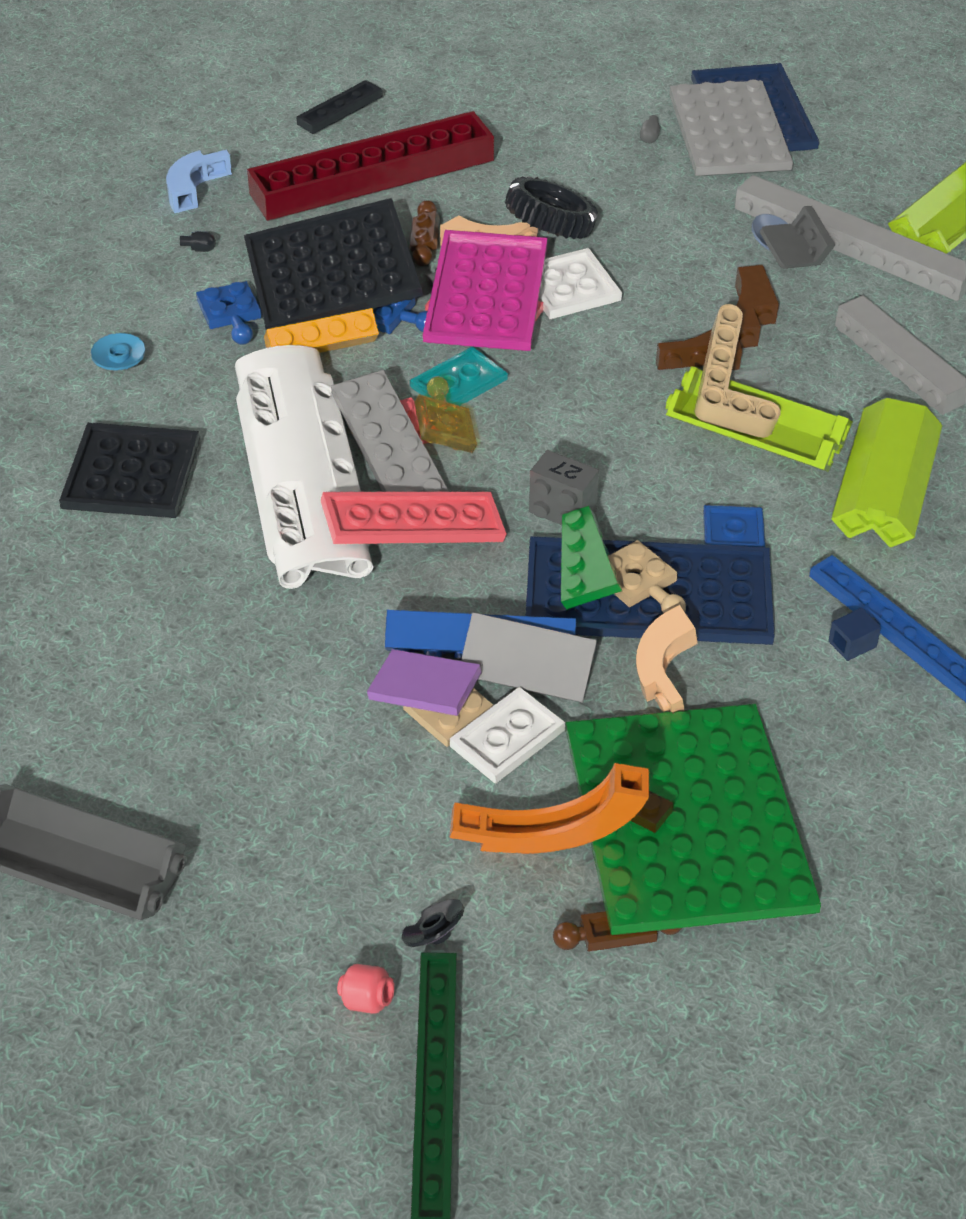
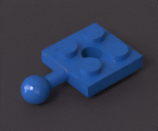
(230, 306)
(390, 316)

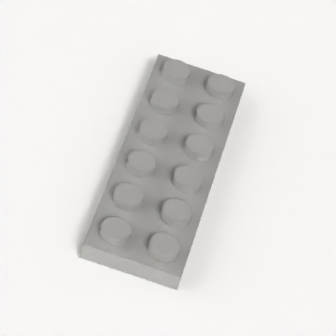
(386, 435)

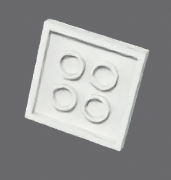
(575, 284)

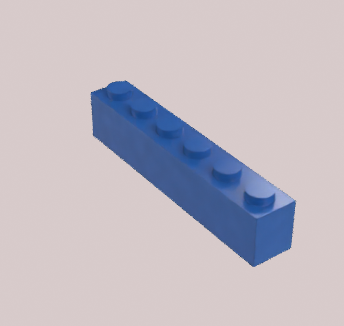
(447, 632)

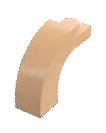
(658, 646)

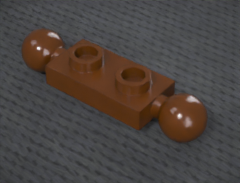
(424, 233)
(597, 934)

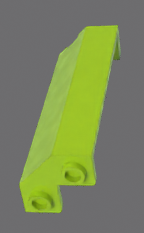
(938, 215)
(799, 434)
(888, 471)

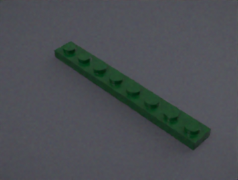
(434, 1088)

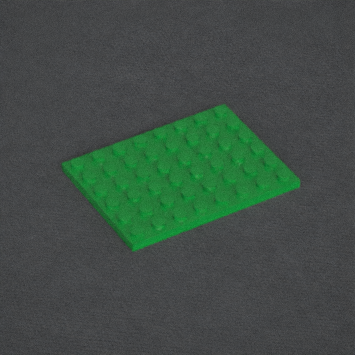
(731, 833)

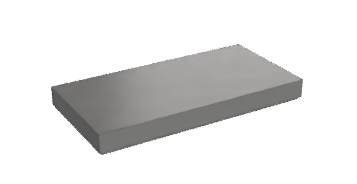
(529, 657)

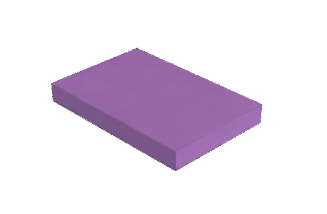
(424, 682)

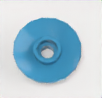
(118, 351)

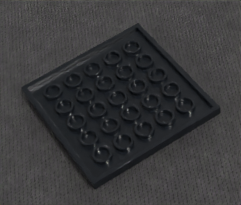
(332, 265)

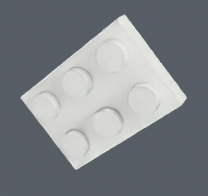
(507, 734)

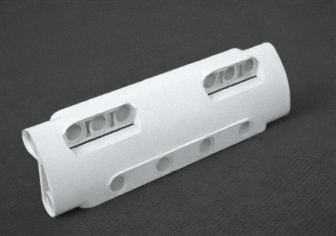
(299, 453)

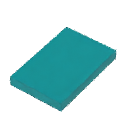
(467, 376)

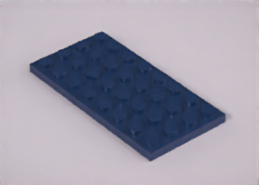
(722, 587)

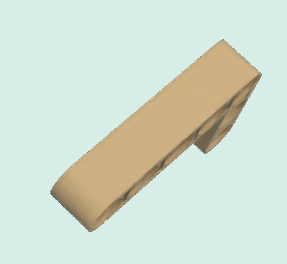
(714, 400)

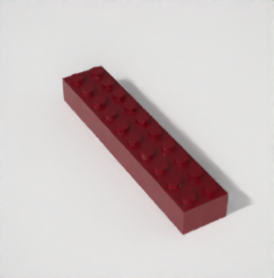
(370, 165)

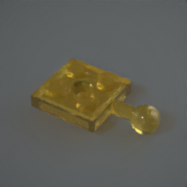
(444, 421)

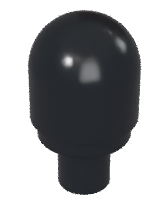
(199, 241)

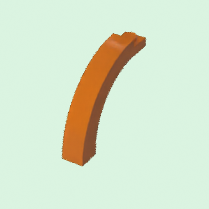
(559, 826)

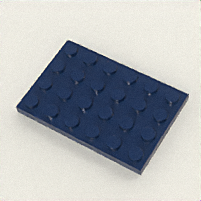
(786, 105)

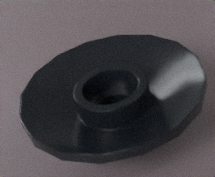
(434, 924)

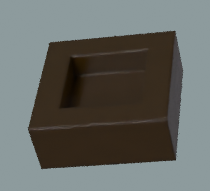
(654, 812)

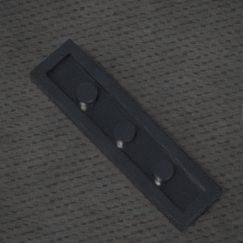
(339, 106)

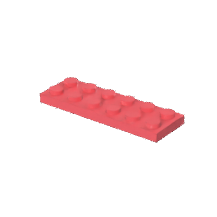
(412, 517)

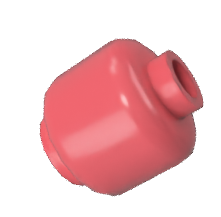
(366, 988)

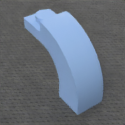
(190, 172)

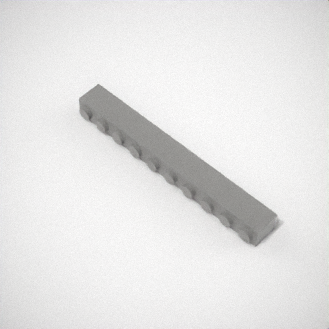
(861, 238)

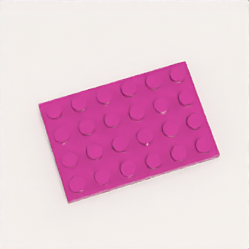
(486, 290)

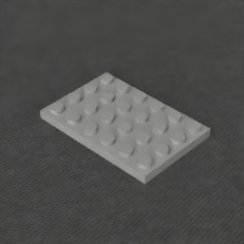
(730, 128)

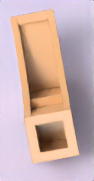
(462, 224)

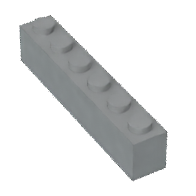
(902, 354)

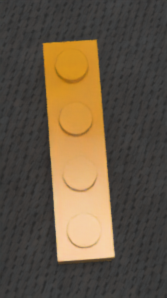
(327, 332)

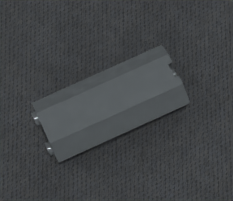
(86, 854)

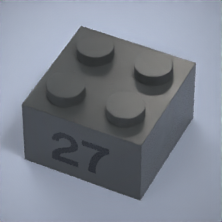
(561, 486)

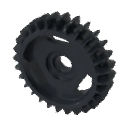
(551, 207)

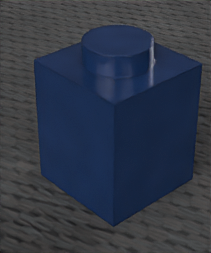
(854, 634)

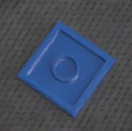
(733, 526)

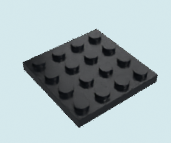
(130, 470)

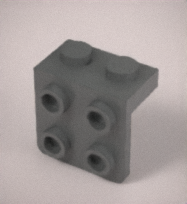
(799, 243)

